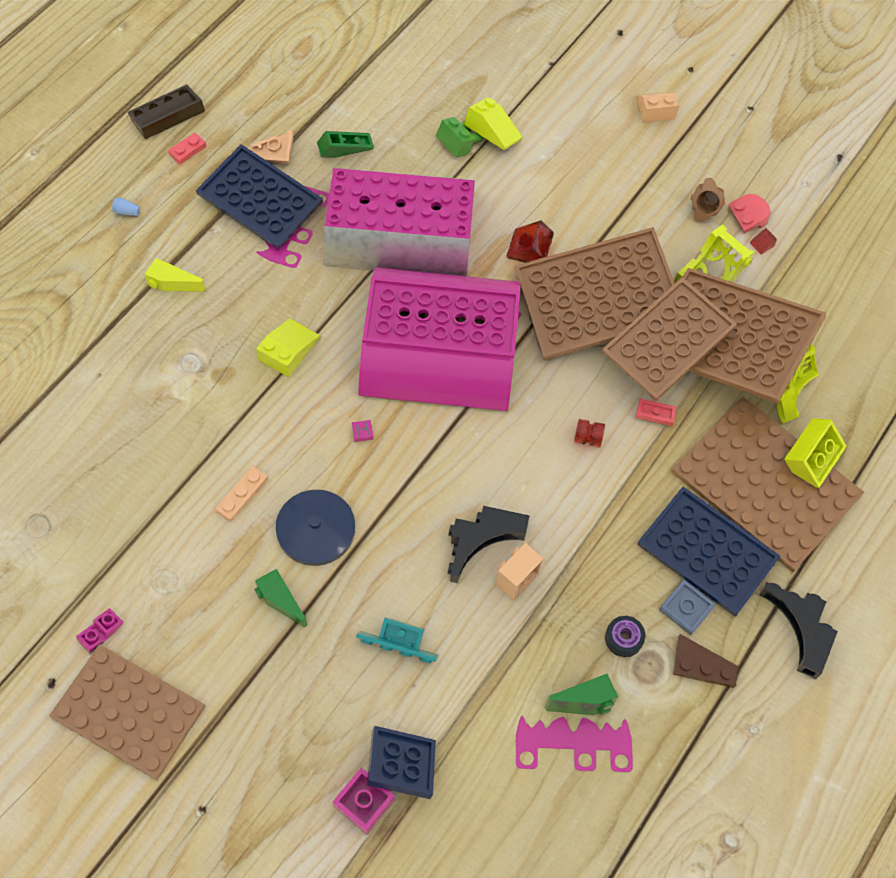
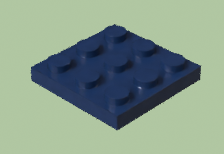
(401, 762)

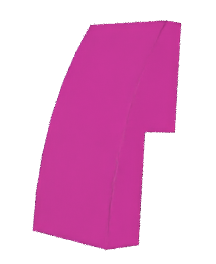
(102, 628)

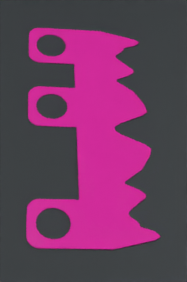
(279, 256)
(584, 740)

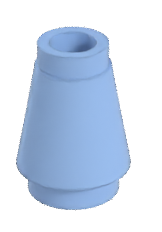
(125, 207)

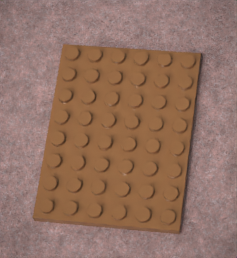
(593, 290)
(766, 343)
(746, 479)

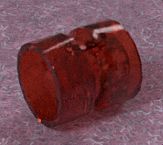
(589, 433)

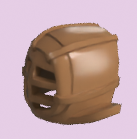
(707, 200)

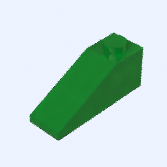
(343, 143)
(277, 595)

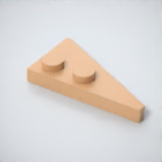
(275, 149)

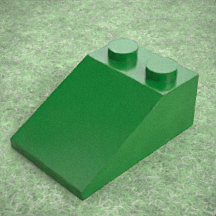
(586, 698)

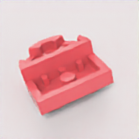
(750, 211)

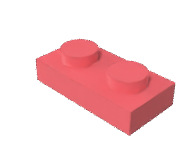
(187, 148)
(656, 412)

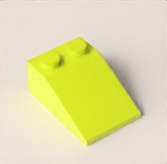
(492, 123)
(286, 346)

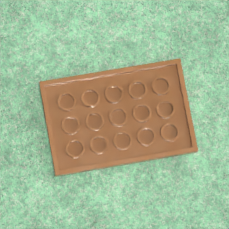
(669, 338)
(127, 711)

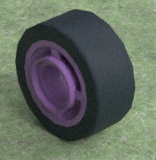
(631, 627)

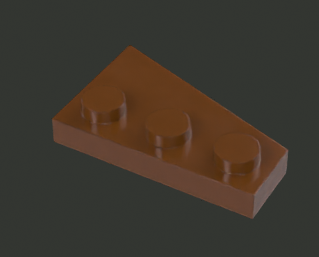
(702, 664)

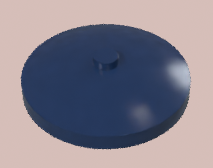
(315, 527)

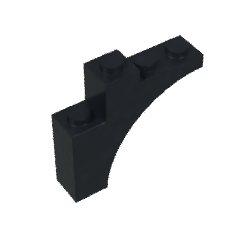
(490, 527)
(804, 613)

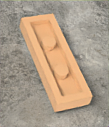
(241, 493)

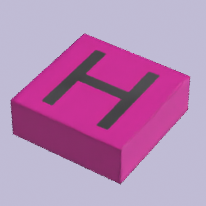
(362, 431)

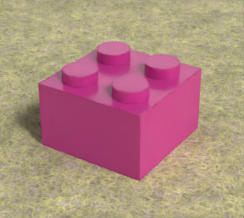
(363, 803)

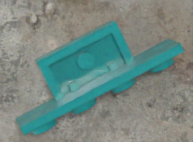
(400, 637)

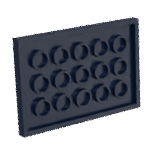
(259, 196)
(709, 550)

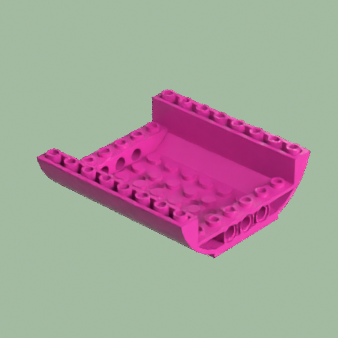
(438, 356)

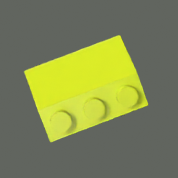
(816, 451)

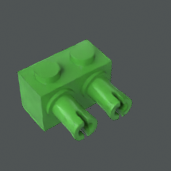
(457, 136)

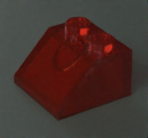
(530, 242)

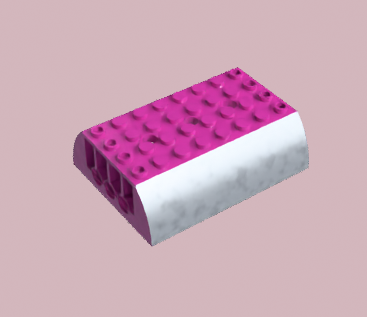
(398, 236)

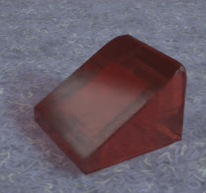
(763, 241)

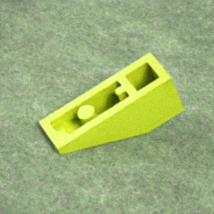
(171, 278)

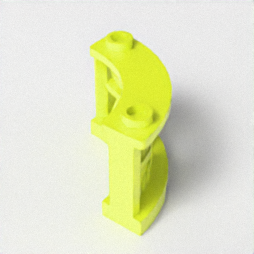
(715, 242)
(805, 373)

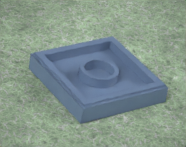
(687, 607)

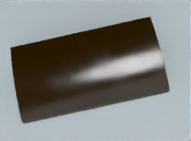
(166, 111)

